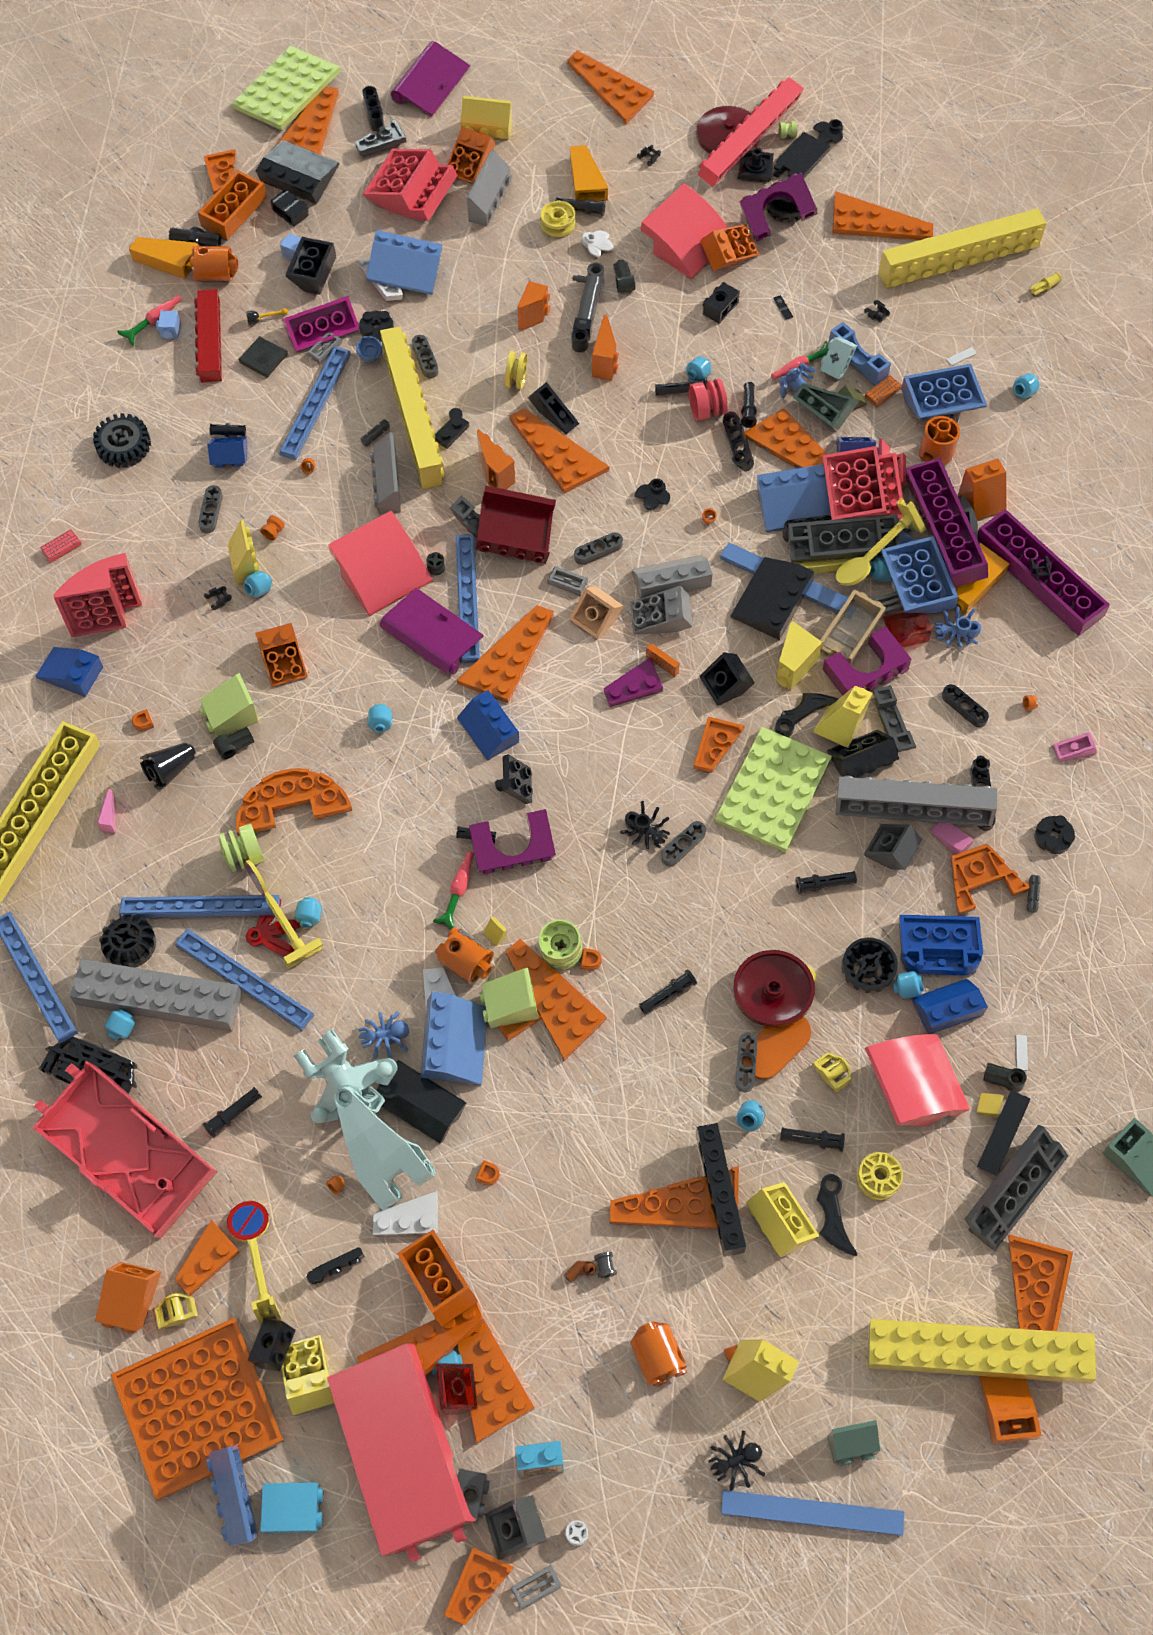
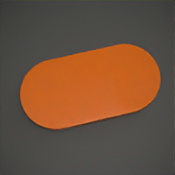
(778, 1047)

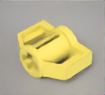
(833, 1071)
(175, 1311)

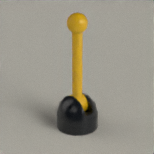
(253, 316)

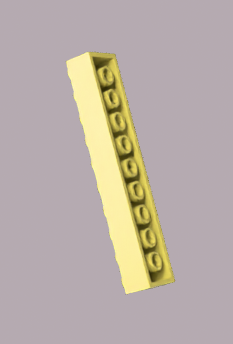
(961, 248)
(412, 408)
(42, 798)
(982, 1351)

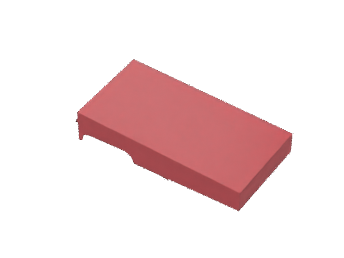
(124, 1149)
(399, 1451)

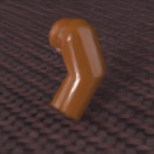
(580, 1268)

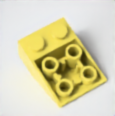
(242, 553)
(306, 1376)

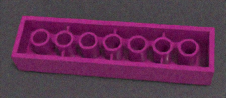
(947, 522)
(1063, 592)

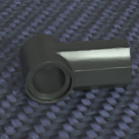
(624, 280)
(229, 744)
(1002, 1076)

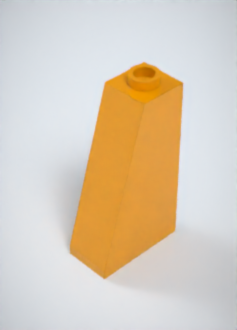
(586, 176)
(163, 255)
(973, 592)

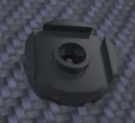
(373, 318)
(1062, 827)

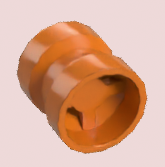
(272, 528)

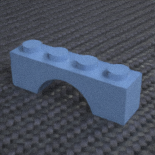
(872, 367)

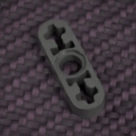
(425, 350)
(207, 502)
(594, 555)
(685, 835)
(750, 1076)

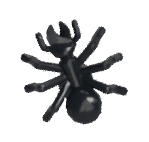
(641, 824)
(739, 1460)

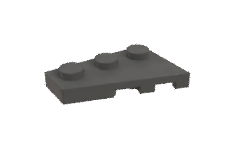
(381, 140)

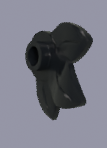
(829, 131)
(653, 496)

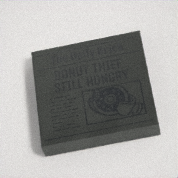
(263, 356)

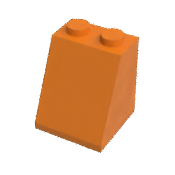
(985, 488)
(126, 1296)

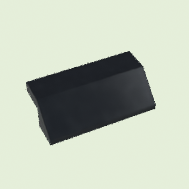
(421, 1102)

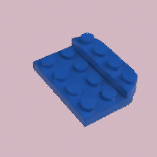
(940, 944)

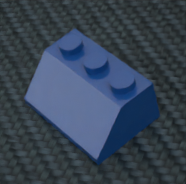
(488, 725)
(950, 1006)

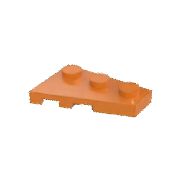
(220, 167)
(715, 743)
(206, 1259)
(476, 1584)

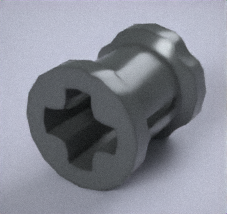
(605, 1265)

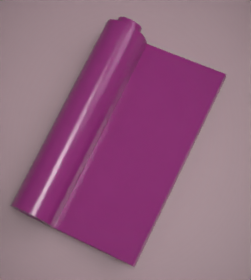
(430, 78)
(430, 631)

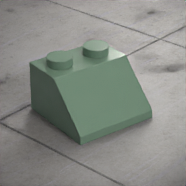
(854, 1442)

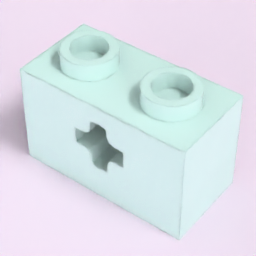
(845, 352)

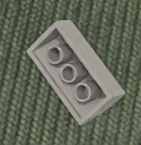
(488, 189)
(386, 475)
(688, 573)

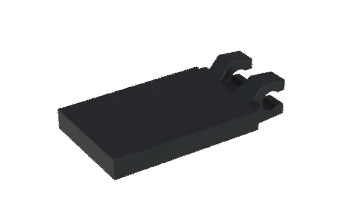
(801, 156)

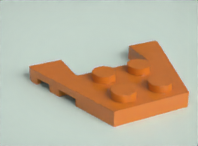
(978, 868)

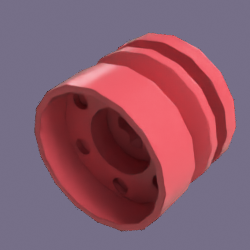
(708, 399)

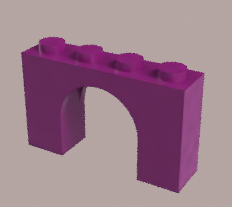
(793, 189)
(889, 651)
(539, 847)

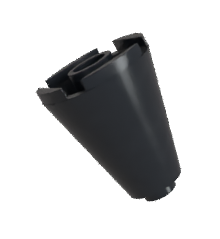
(167, 763)

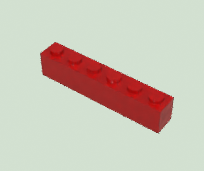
(209, 336)

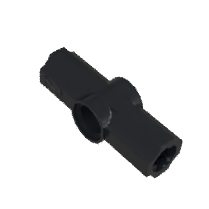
(195, 235)

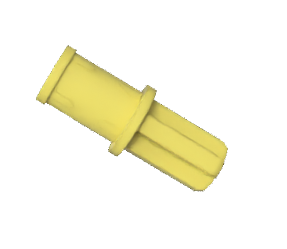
(1046, 283)

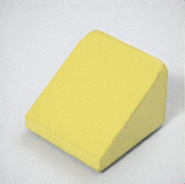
(495, 931)
(989, 1105)

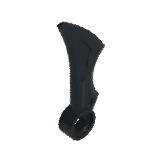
(810, 703)
(833, 1228)

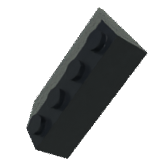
(297, 171)
(773, 596)

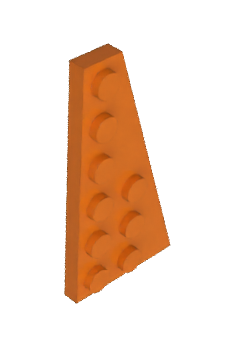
(787, 440)
(560, 456)
(432, 1340)

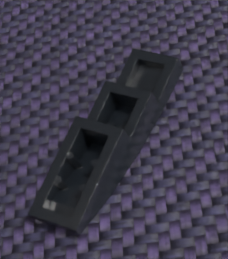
(1003, 1132)

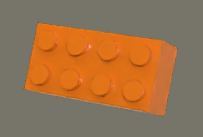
(232, 204)
(437, 1277)

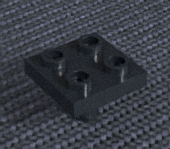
(756, 166)
(516, 779)

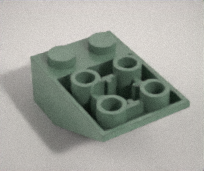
(1134, 1154)

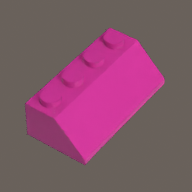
(311, 325)

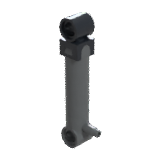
(583, 322)

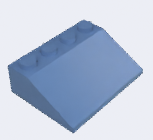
(404, 262)
(943, 392)
(792, 495)
(920, 576)
(453, 1039)
(233, 1495)

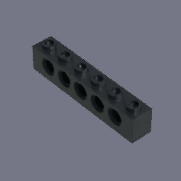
(720, 1190)

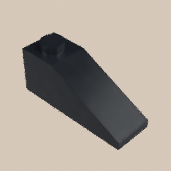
(552, 408)

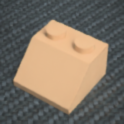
(596, 611)

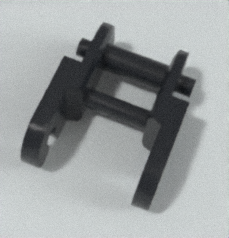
(646, 151)
(881, 308)
(1034, 569)
(216, 592)

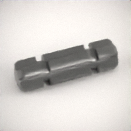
(375, 432)
(1033, 893)

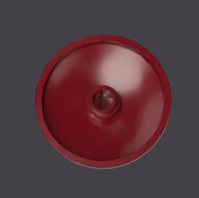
(718, 124)
(774, 988)

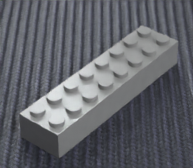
(916, 801)
(156, 994)

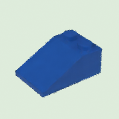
(71, 669)

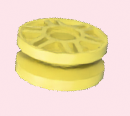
(557, 219)
(516, 370)
(883, 1164)

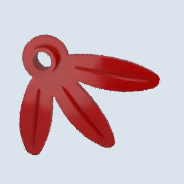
(266, 932)

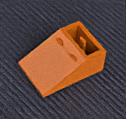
(470, 154)
(729, 246)
(497, 466)
(281, 654)
(1009, 1410)

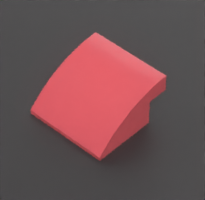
(410, 183)
(679, 227)
(862, 483)
(379, 563)
(97, 596)
(917, 1079)

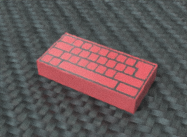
(60, 545)

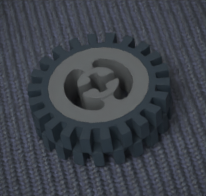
(117, 433)

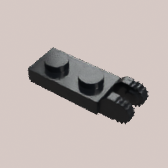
(334, 1266)

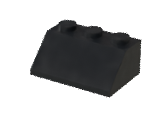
(311, 264)
(864, 754)

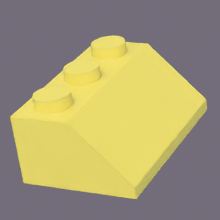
(487, 116)
(781, 1219)

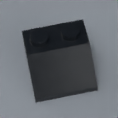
(726, 678)

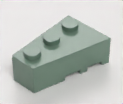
(827, 405)

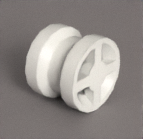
(577, 1527)

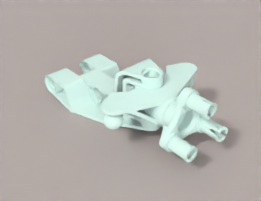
(373, 1146)

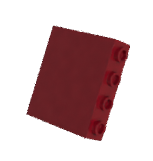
(515, 524)

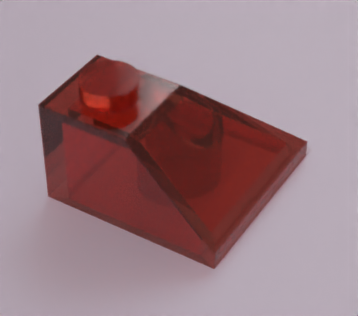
(909, 628)
(456, 1388)

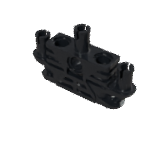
(82, 1051)

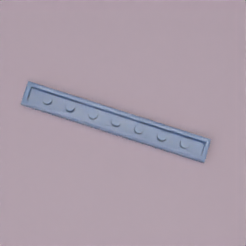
(315, 403)
(467, 589)
(816, 593)
(196, 906)
(36, 979)
(247, 980)
(812, 1512)

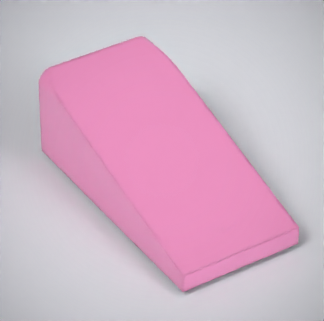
(1075, 747)
(107, 815)
(952, 837)

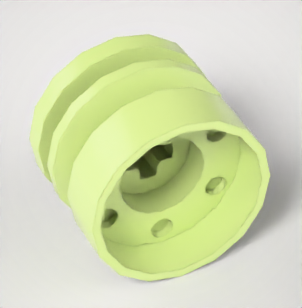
(241, 848)
(558, 934)

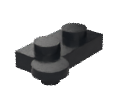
(452, 429)

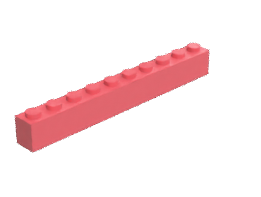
(749, 132)

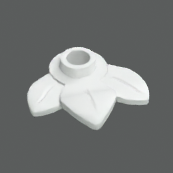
(597, 242)

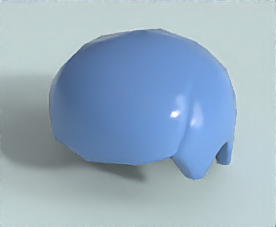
(369, 348)

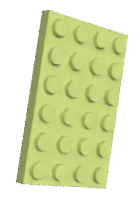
(286, 87)
(773, 789)

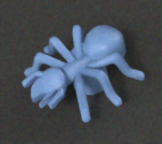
(794, 378)
(963, 628)
(388, 1034)

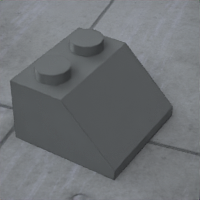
(893, 845)
(515, 1526)

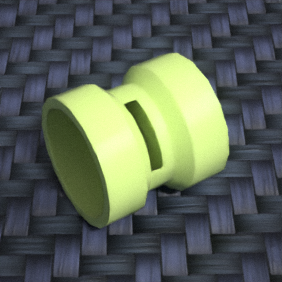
(788, 129)

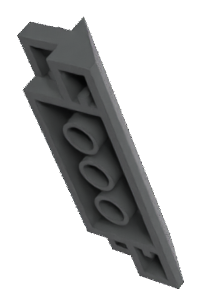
(838, 537)
(1016, 1188)

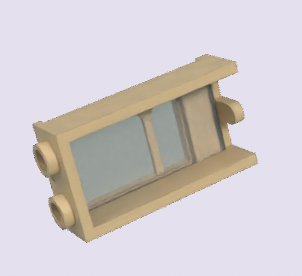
(852, 626)

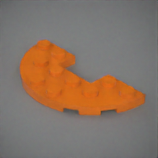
(290, 789)

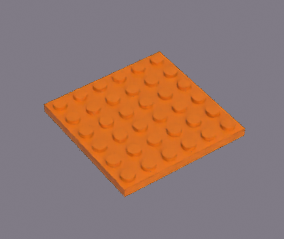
(194, 1403)

